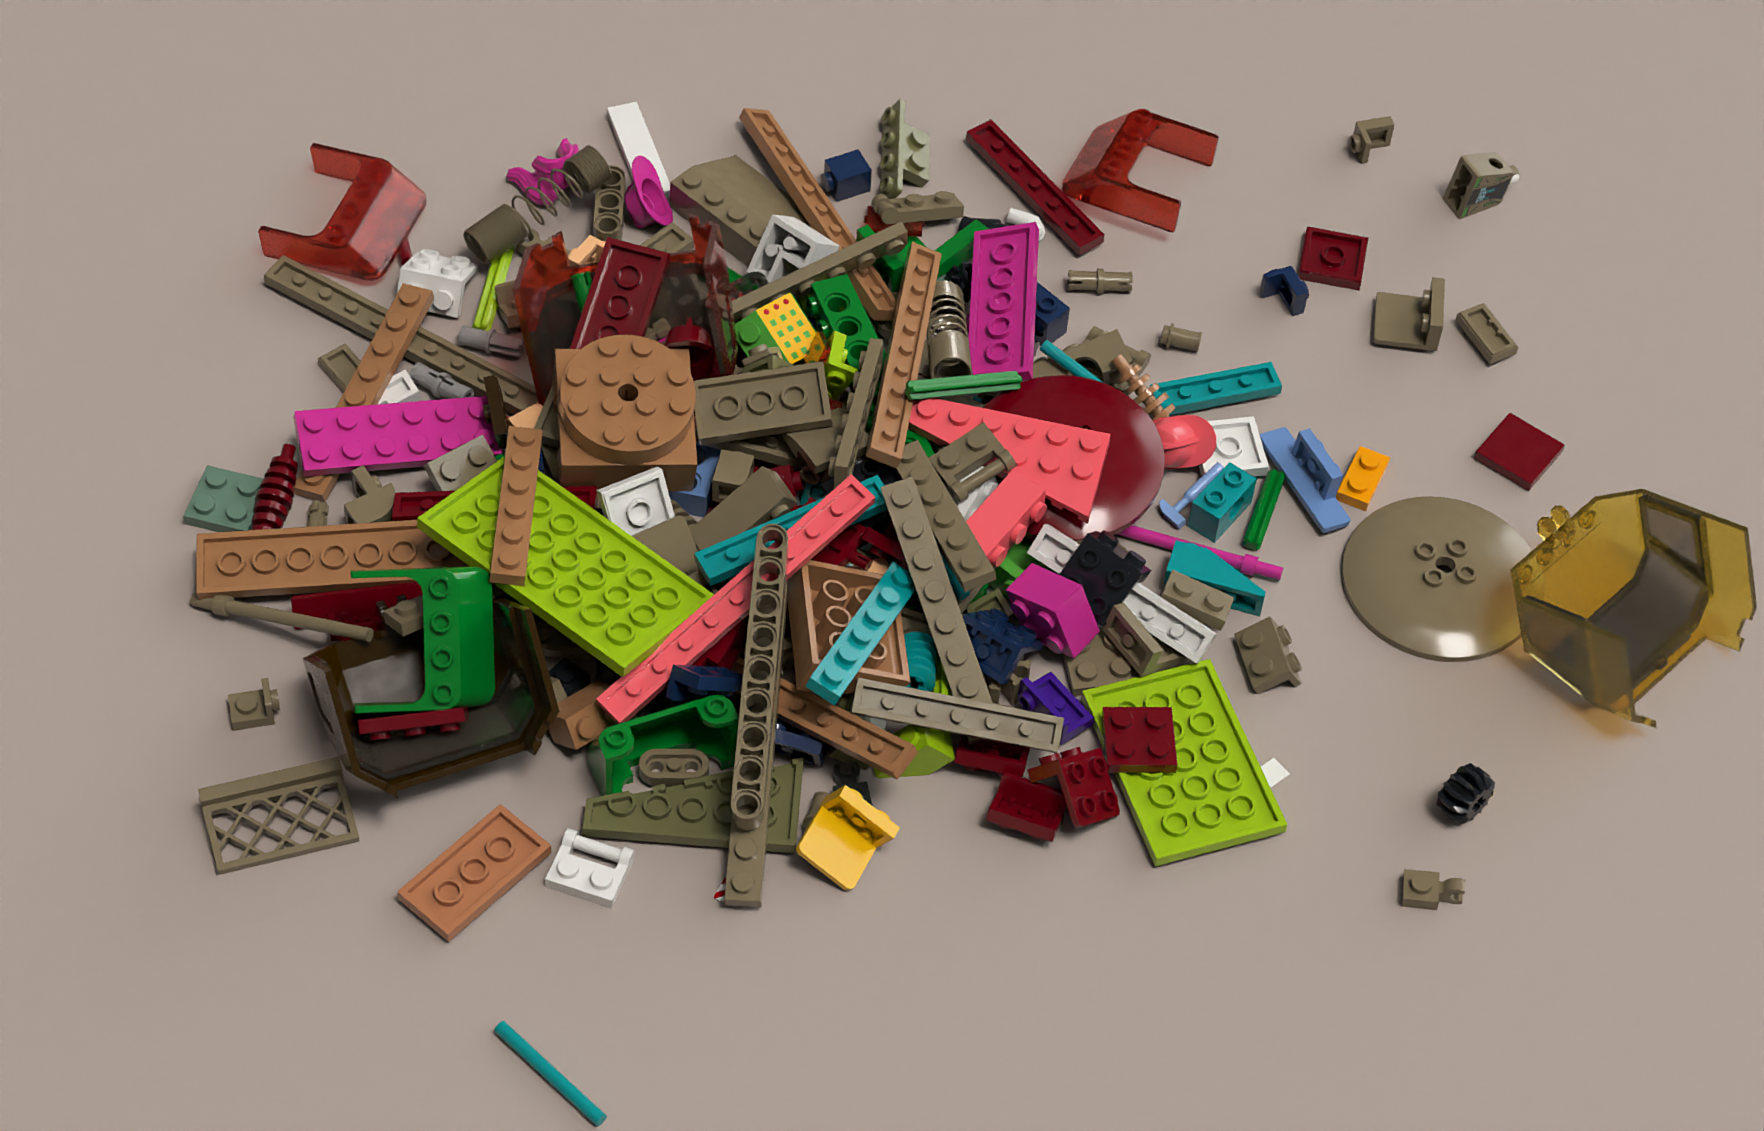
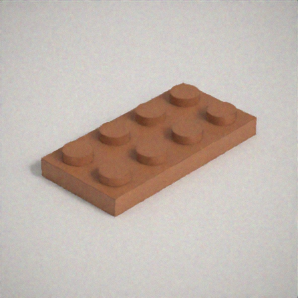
(474, 872)

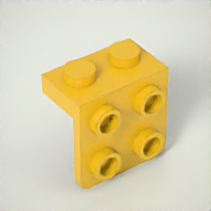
(845, 836)

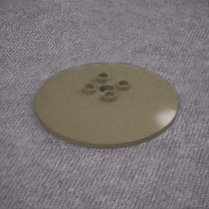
(1415, 605)

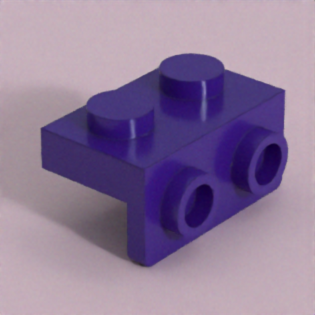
(1052, 698)

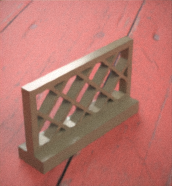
(271, 787)

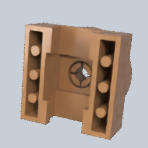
(623, 412)

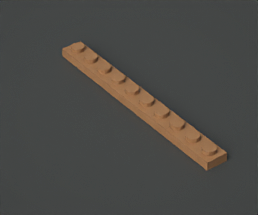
(816, 206)
(903, 355)

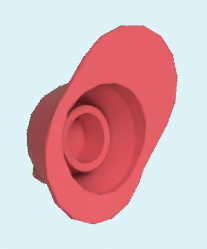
(1186, 440)

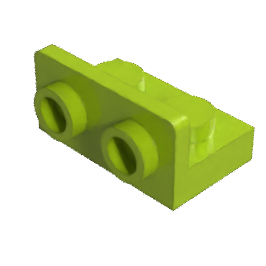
(837, 373)

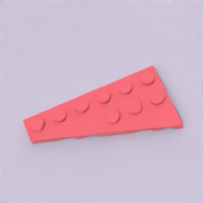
(1051, 454)

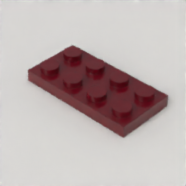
(621, 292)

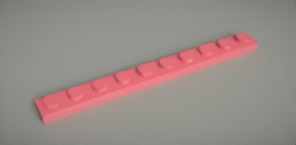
(732, 602)

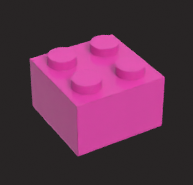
(1053, 609)

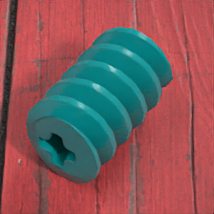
(921, 660)

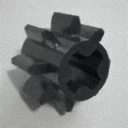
(962, 277)

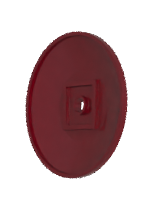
(1134, 456)

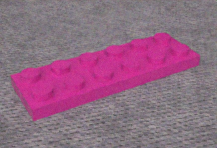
(1004, 299)
(388, 434)

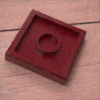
(1333, 258)
(1519, 451)

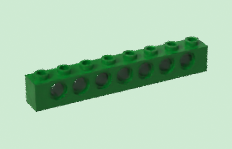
(840, 310)

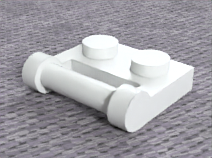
(587, 878)

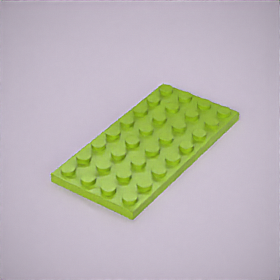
(579, 571)

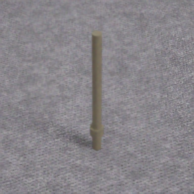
(226, 606)

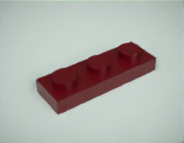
(414, 723)

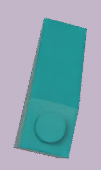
(1213, 571)

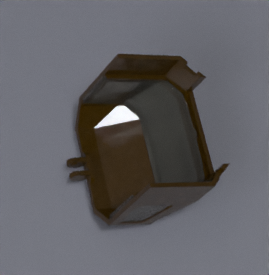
(394, 671)

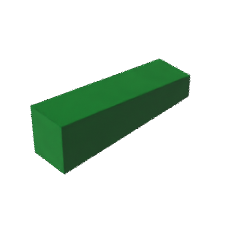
(958, 248)

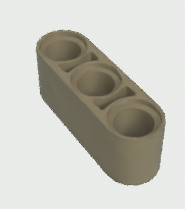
(610, 206)

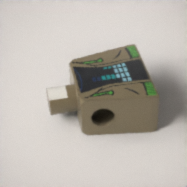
(1479, 183)

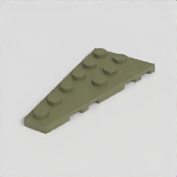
(695, 811)

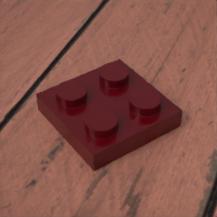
(1139, 739)

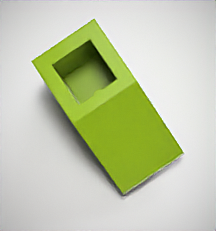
(933, 750)

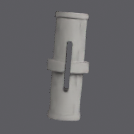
(438, 383)

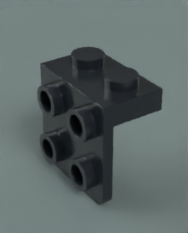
(1105, 572)

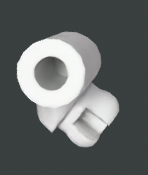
(1020, 217)

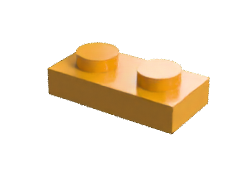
(1362, 478)

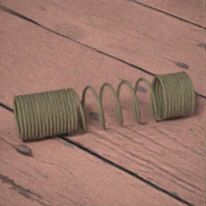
(506, 226)
(948, 342)

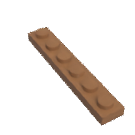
(516, 506)

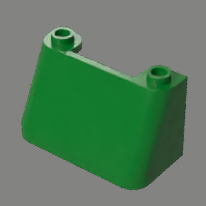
(702, 724)

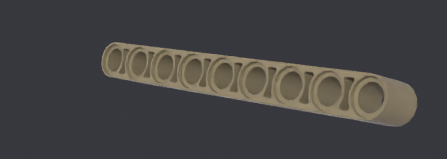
(760, 691)

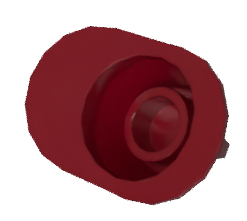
(699, 345)

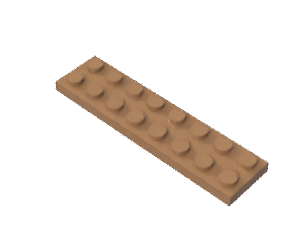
(312, 558)

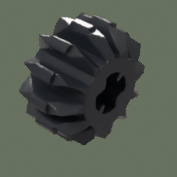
(1465, 793)

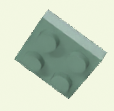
(223, 501)

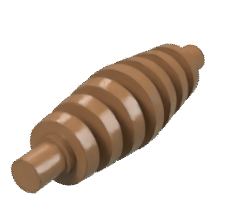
(1136, 384)

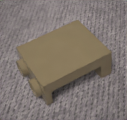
(1138, 646)

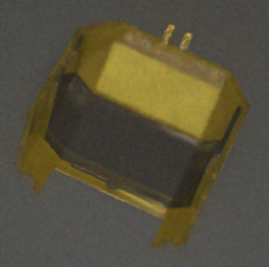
(1631, 593)

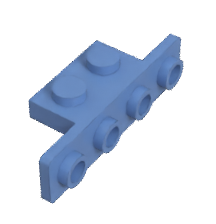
(1309, 474)

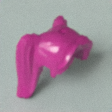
(543, 169)

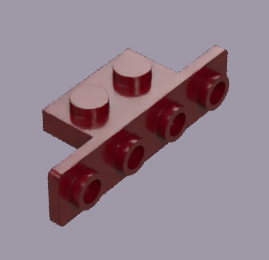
(353, 605)

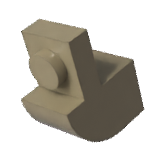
(373, 500)

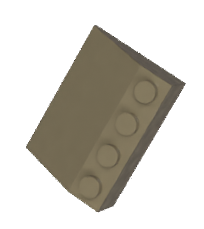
(735, 198)

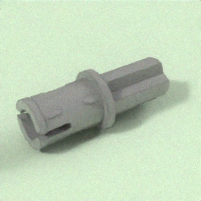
(490, 341)

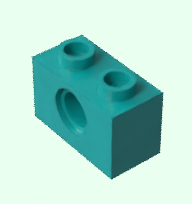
(1222, 502)

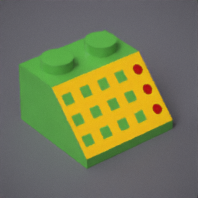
(778, 325)

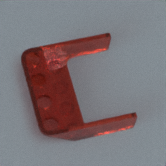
(1111, 152)
(365, 226)

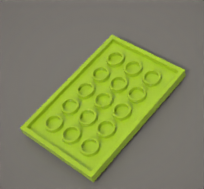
(1218, 785)

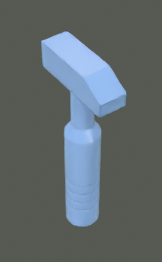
(1172, 513)

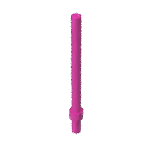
(1248, 564)

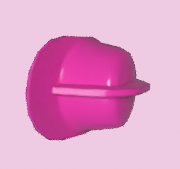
(646, 197)

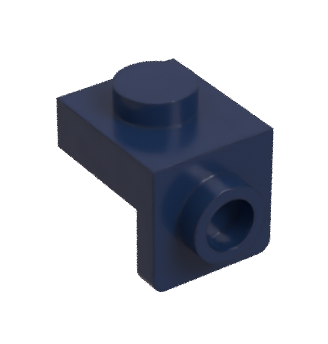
(1288, 286)

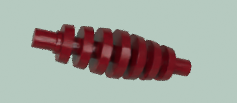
(276, 491)

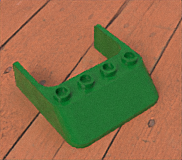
(455, 638)

